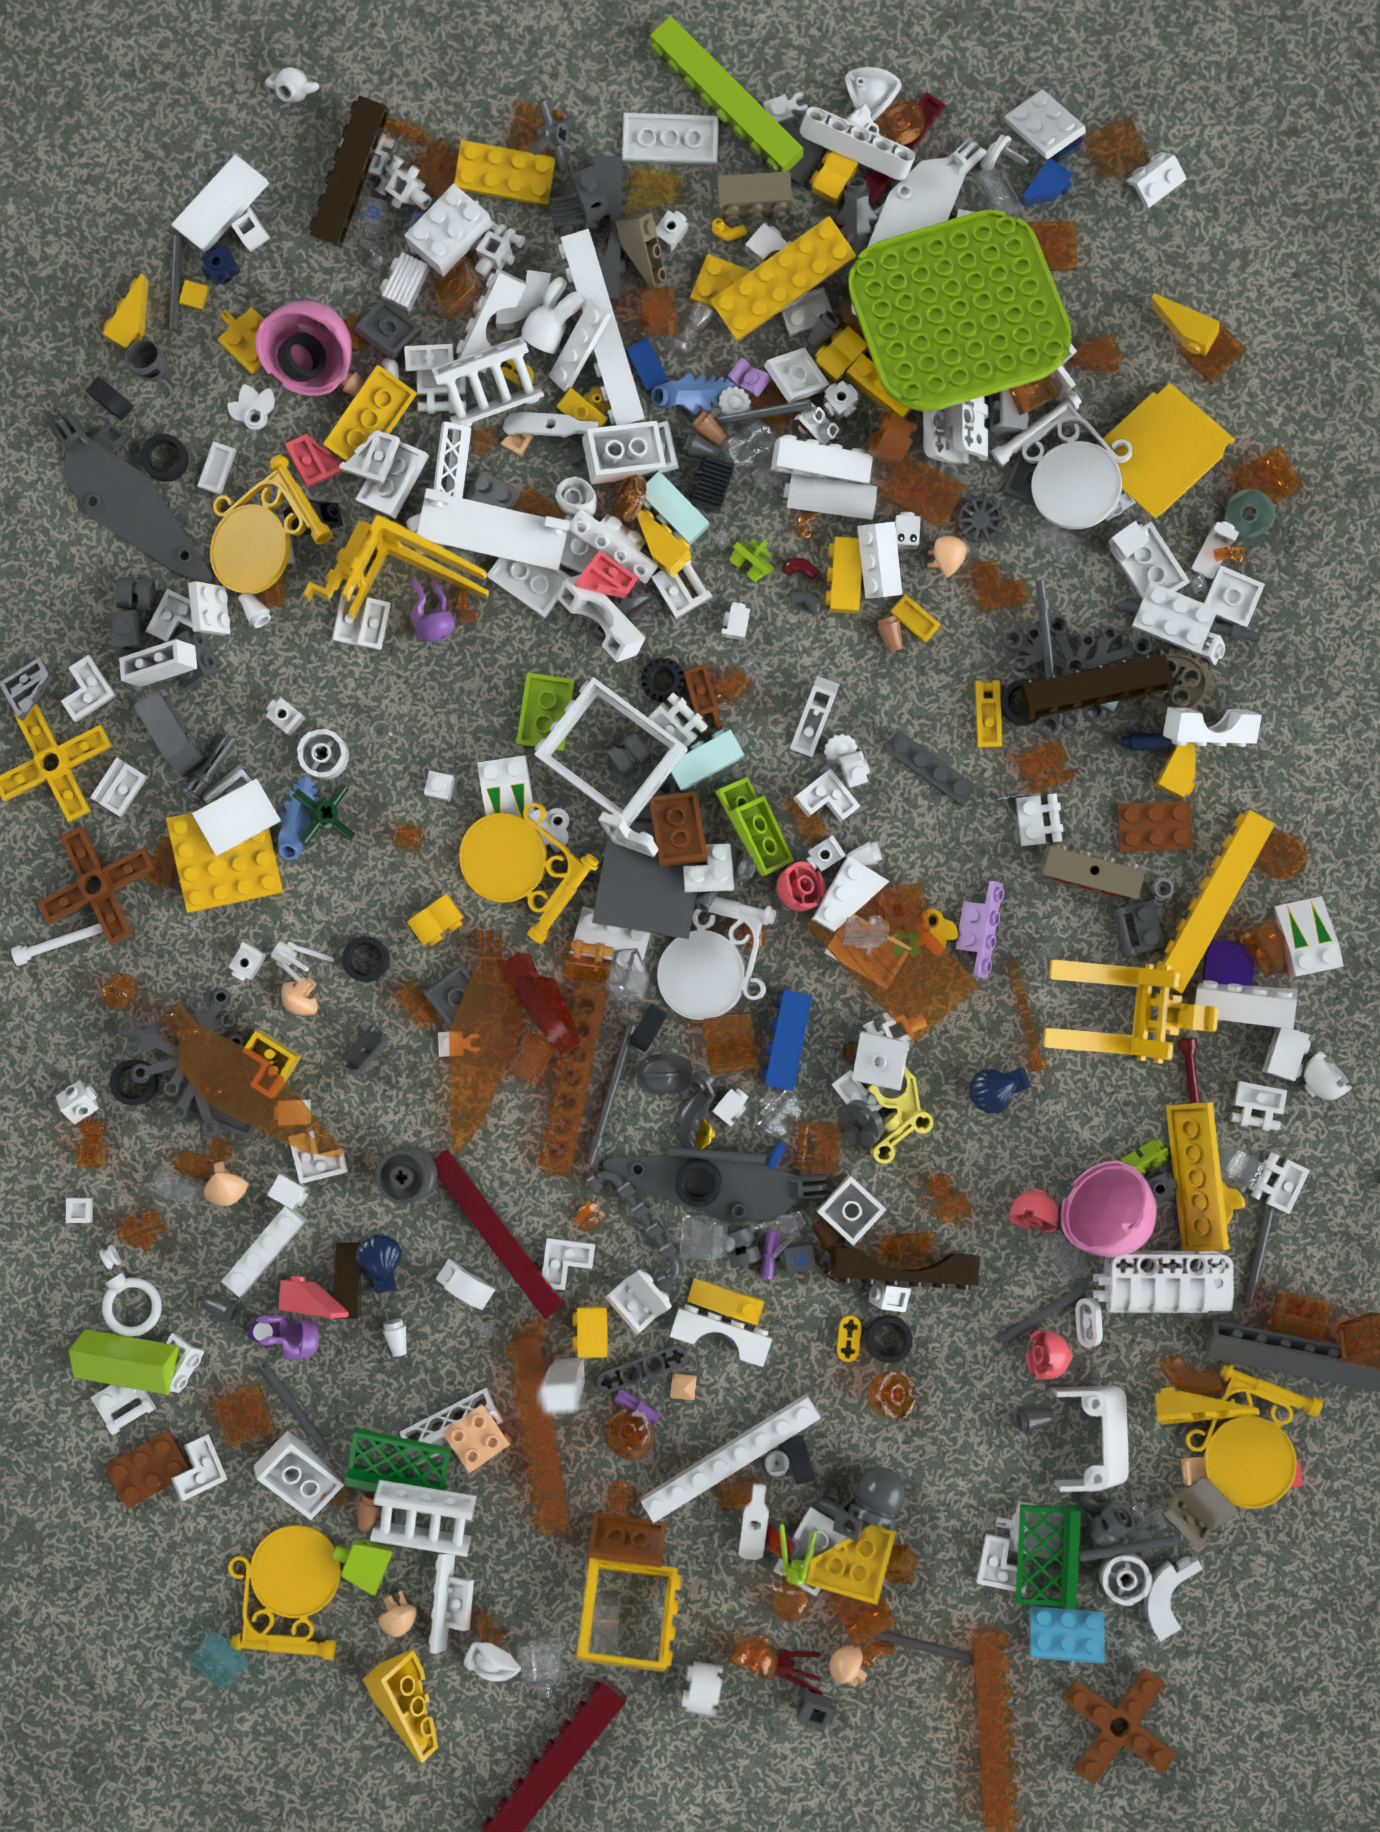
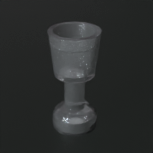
(697, 319)

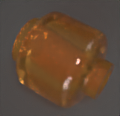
(119, 990)

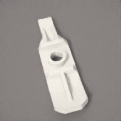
(537, 424)
(754, 1535)

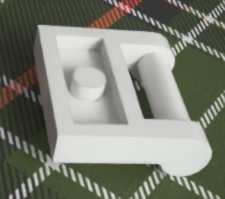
(677, 595)
(115, 1397)

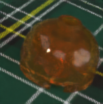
(891, 1395)
(629, 1435)
(756, 1656)

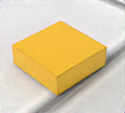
(194, 295)

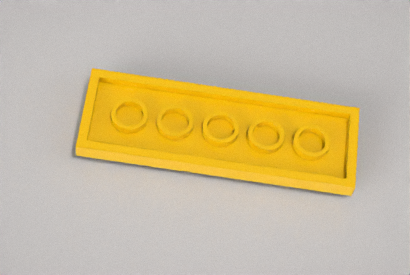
(783, 278)
(1197, 1177)

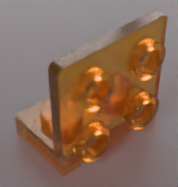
(1271, 475)
(730, 1043)
(863, 1618)

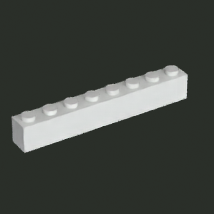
(609, 349)
(562, 1385)
(730, 1458)

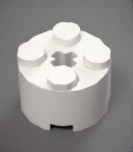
(309, 756)
(1131, 1589)
(702, 1689)

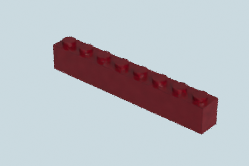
(558, 1759)

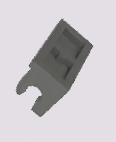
(365, 1050)

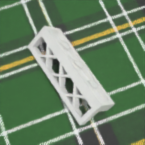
(458, 459)
(446, 1416)

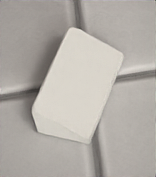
(229, 783)

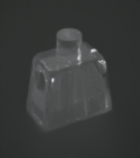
(628, 977)
(704, 1237)
(541, 1663)

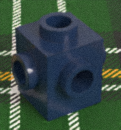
(219, 265)

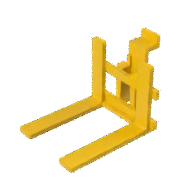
(1179, 1014)

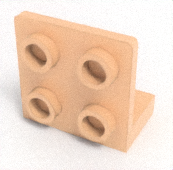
(476, 1438)

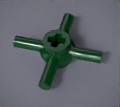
(331, 814)

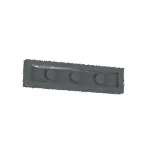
(930, 767)

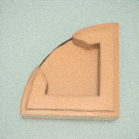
(517, 443)

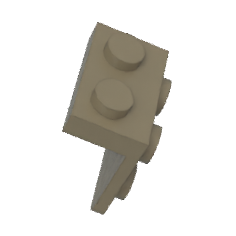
(1199, 1511)

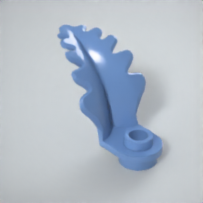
(690, 392)
(295, 820)

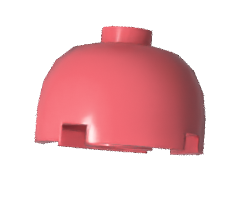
(800, 887)
(1035, 1210)
(1049, 1355)

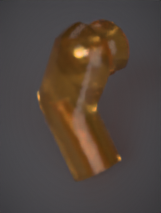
(804, 524)
(463, 608)

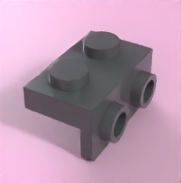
(205, 662)

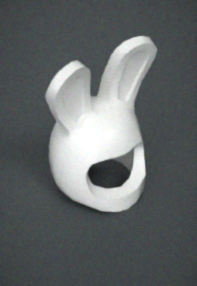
(548, 323)

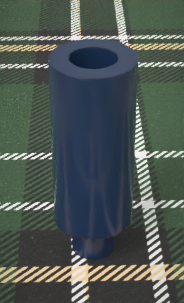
(1146, 742)

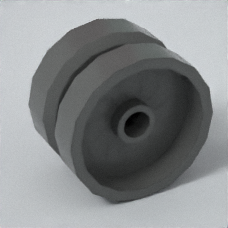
(392, 1175)

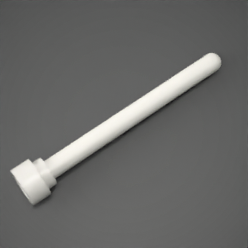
(23, 954)

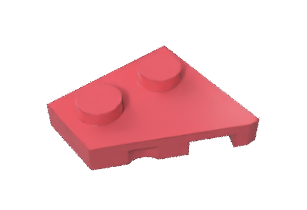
(312, 460)
(606, 577)

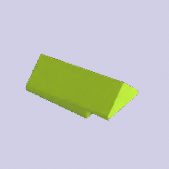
(755, 826)
(124, 1361)

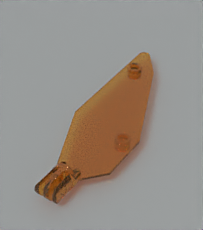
(481, 1041)
(246, 1086)

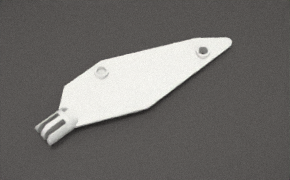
(926, 193)

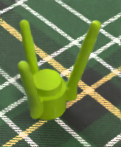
(797, 1569)

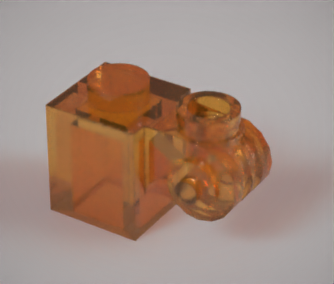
(93, 1151)
(948, 1206)

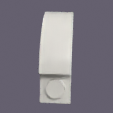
(531, 298)
(1158, 1599)

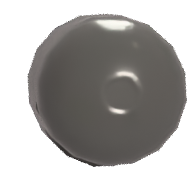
(141, 355)

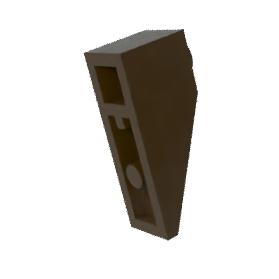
(348, 1279)

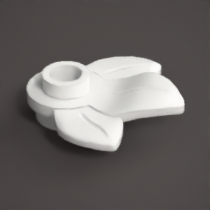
(252, 404)
(557, 830)

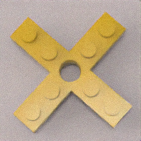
(61, 779)

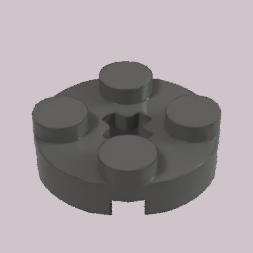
(852, 1118)

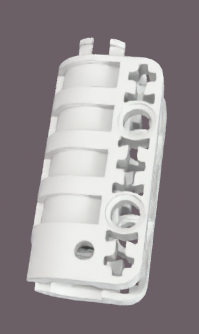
(957, 432)
(1168, 1287)

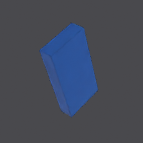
(646, 365)

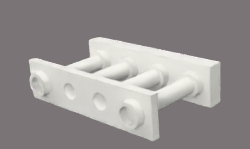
(490, 358)
(424, 1500)

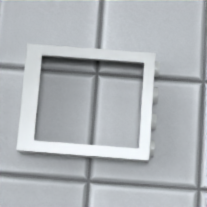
(574, 711)

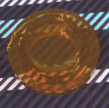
(221, 1149)

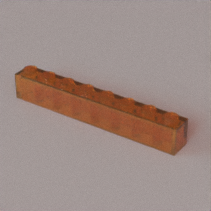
(540, 1436)
(993, 1729)

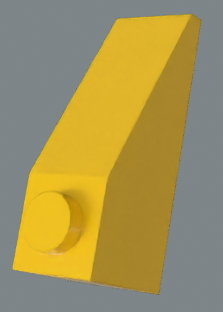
(1190, 327)
(1178, 771)
(726, 1301)

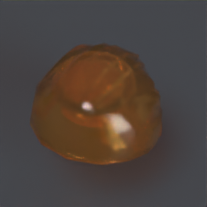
(790, 1601)

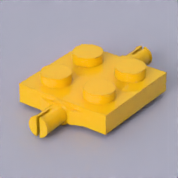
(240, 338)

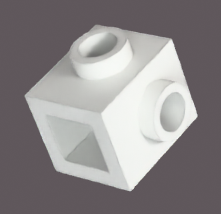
(840, 408)
(77, 1101)

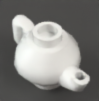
(291, 84)

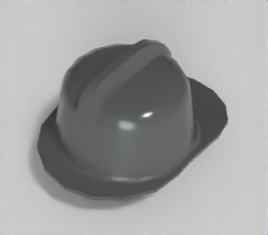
(664, 1074)

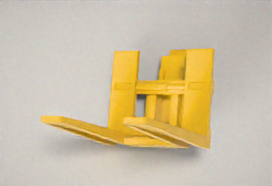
(386, 539)

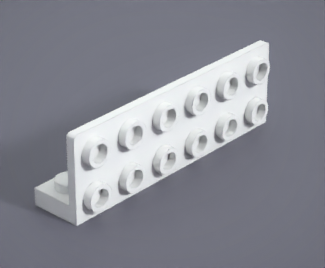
(492, 530)

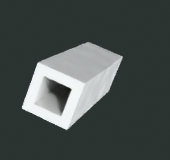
(831, 496)

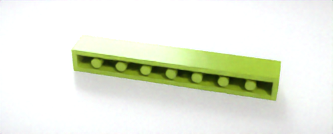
(726, 95)

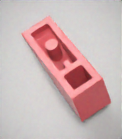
(308, 1298)

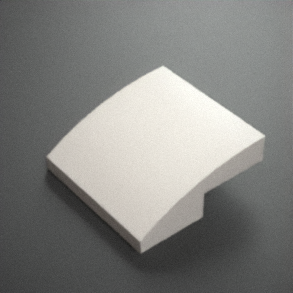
(368, 626)

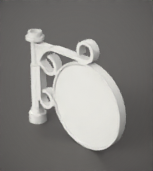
(1074, 481)
(707, 971)

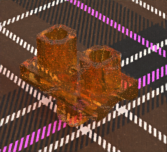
(142, 1234)

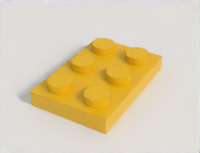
(714, 278)

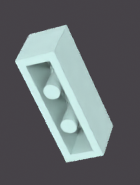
(674, 509)
(707, 759)

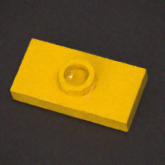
(581, 409)

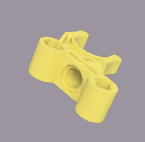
(903, 1120)

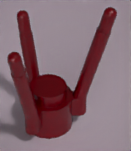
(785, 1669)

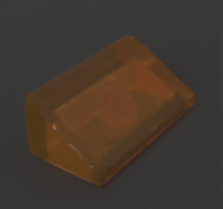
(417, 1005)

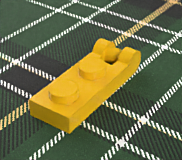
(988, 714)

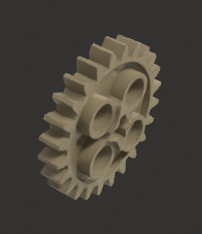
(1194, 693)

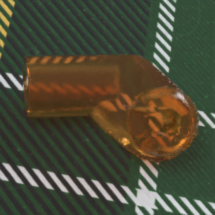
(1237, 553)
(873, 1652)

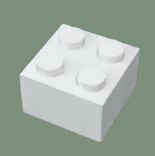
(851, 1210)

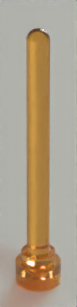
(1036, 1061)

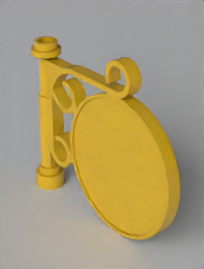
(253, 541)
(508, 858)
(1250, 1455)
(294, 1580)

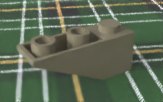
(641, 244)

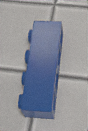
(787, 1041)

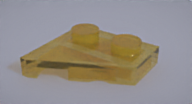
(652, 188)

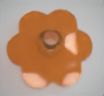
(589, 1217)

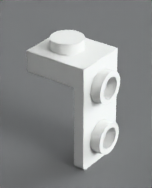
(1220, 536)

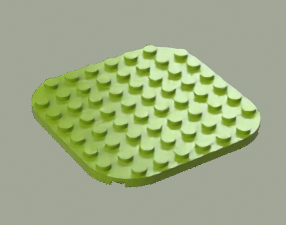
(959, 310)

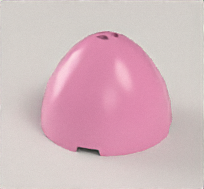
(306, 317)
(1109, 1210)

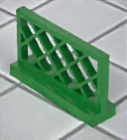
(368, 1476)
(1069, 1552)

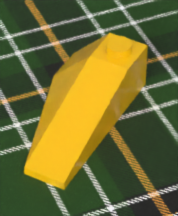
(1187, 1407)
(400, 1697)

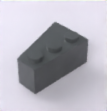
(169, 733)

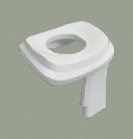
(994, 150)

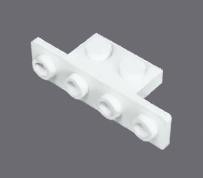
(615, 541)
(451, 1603)

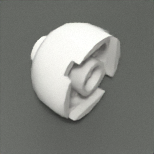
(1324, 1078)

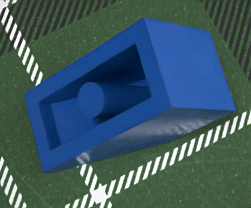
(1048, 184)

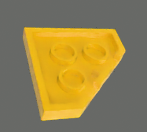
(854, 1566)

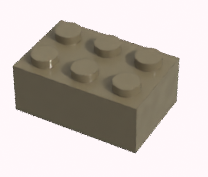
(754, 196)

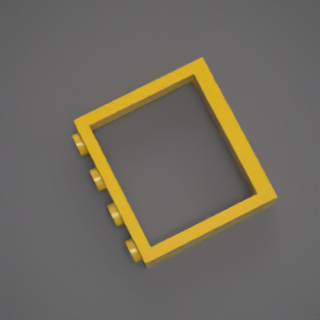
(667, 1629)

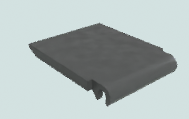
(640, 893)

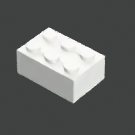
(448, 230)

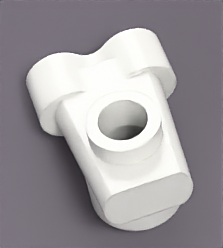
(862, 118)

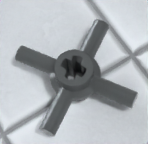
(552, 134)

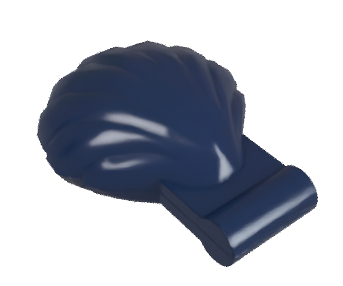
(993, 1090)
(379, 1258)

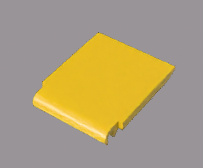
(1170, 448)

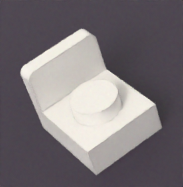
(1213, 648)
(889, 1296)

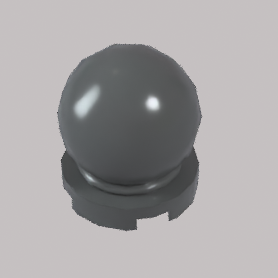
(879, 1496)

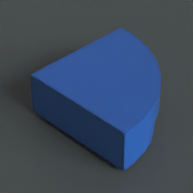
(778, 1151)

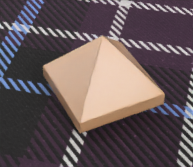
(683, 1386)

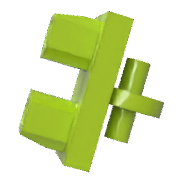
(745, 552)

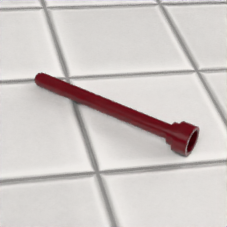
(1188, 1048)

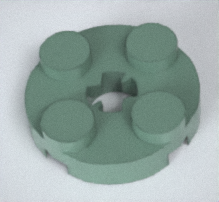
(1263, 517)

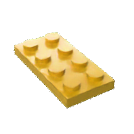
(504, 173)
(374, 408)

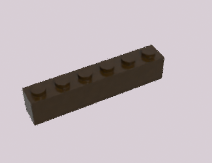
(349, 171)
(1096, 686)

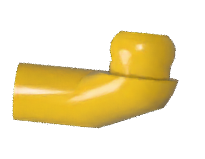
(727, 233)

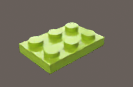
(542, 705)

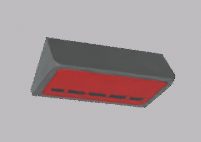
(773, 1541)

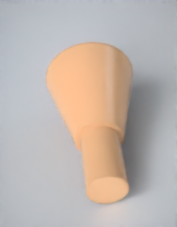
(352, 383)

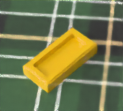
(915, 618)

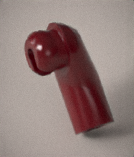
(800, 564)

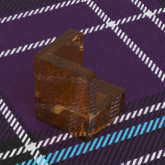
(901, 1565)

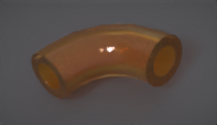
(1189, 1380)

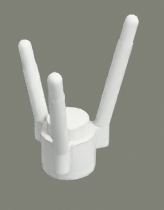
(285, 954)

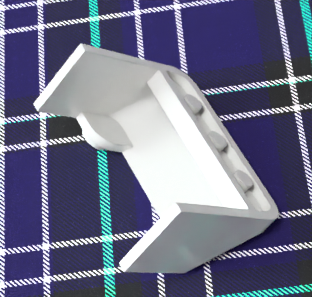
(1111, 1405)

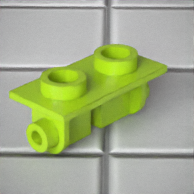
(1151, 1156)

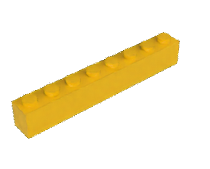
(1216, 896)

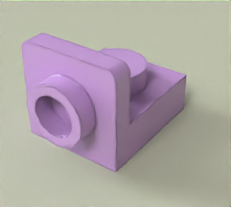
(749, 378)

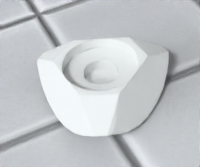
(873, 87)
(491, 1662)

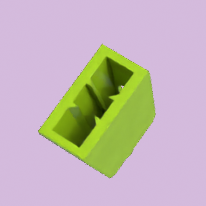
(364, 1563)

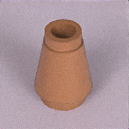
(708, 428)
(891, 632)
(367, 1511)

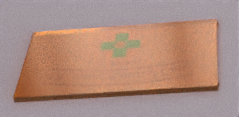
(906, 976)

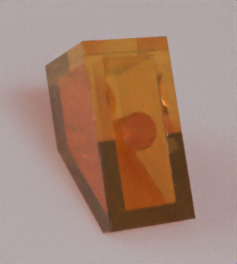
(1098, 356)
(1266, 947)
(738, 1494)

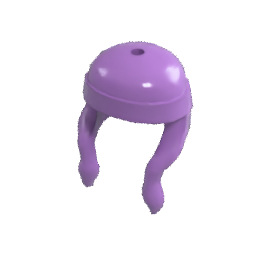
(438, 622)
(297, 1338)

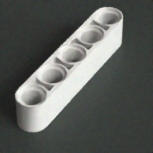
(857, 143)

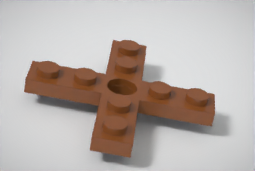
(105, 900)
(1134, 1736)

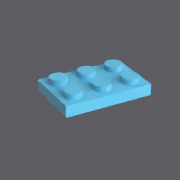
(1066, 1635)

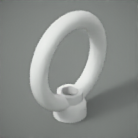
(116, 1286)

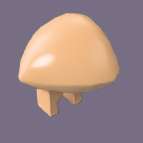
(949, 554)
(297, 997)
(224, 1187)
(399, 1616)
(845, 1665)

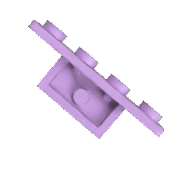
(979, 927)

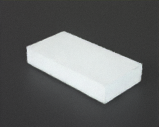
(216, 468)

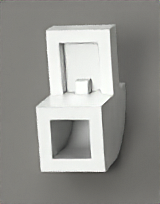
(250, 230)
(465, 1285)

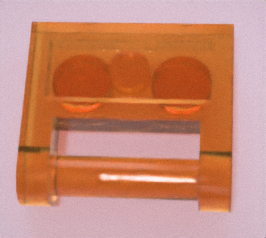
(825, 1148)

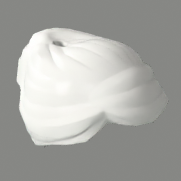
(574, 495)

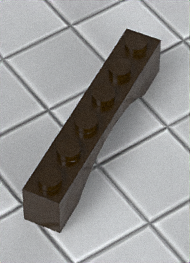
(955, 1268)

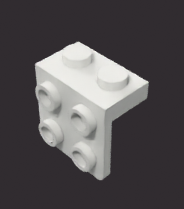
(638, 1300)

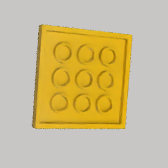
(232, 877)

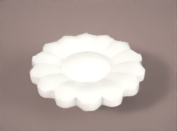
(734, 400)
(838, 747)

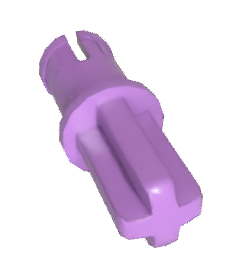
(767, 1264)
(633, 1404)

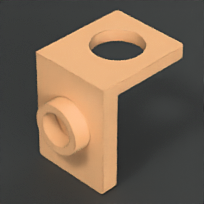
(1192, 1469)

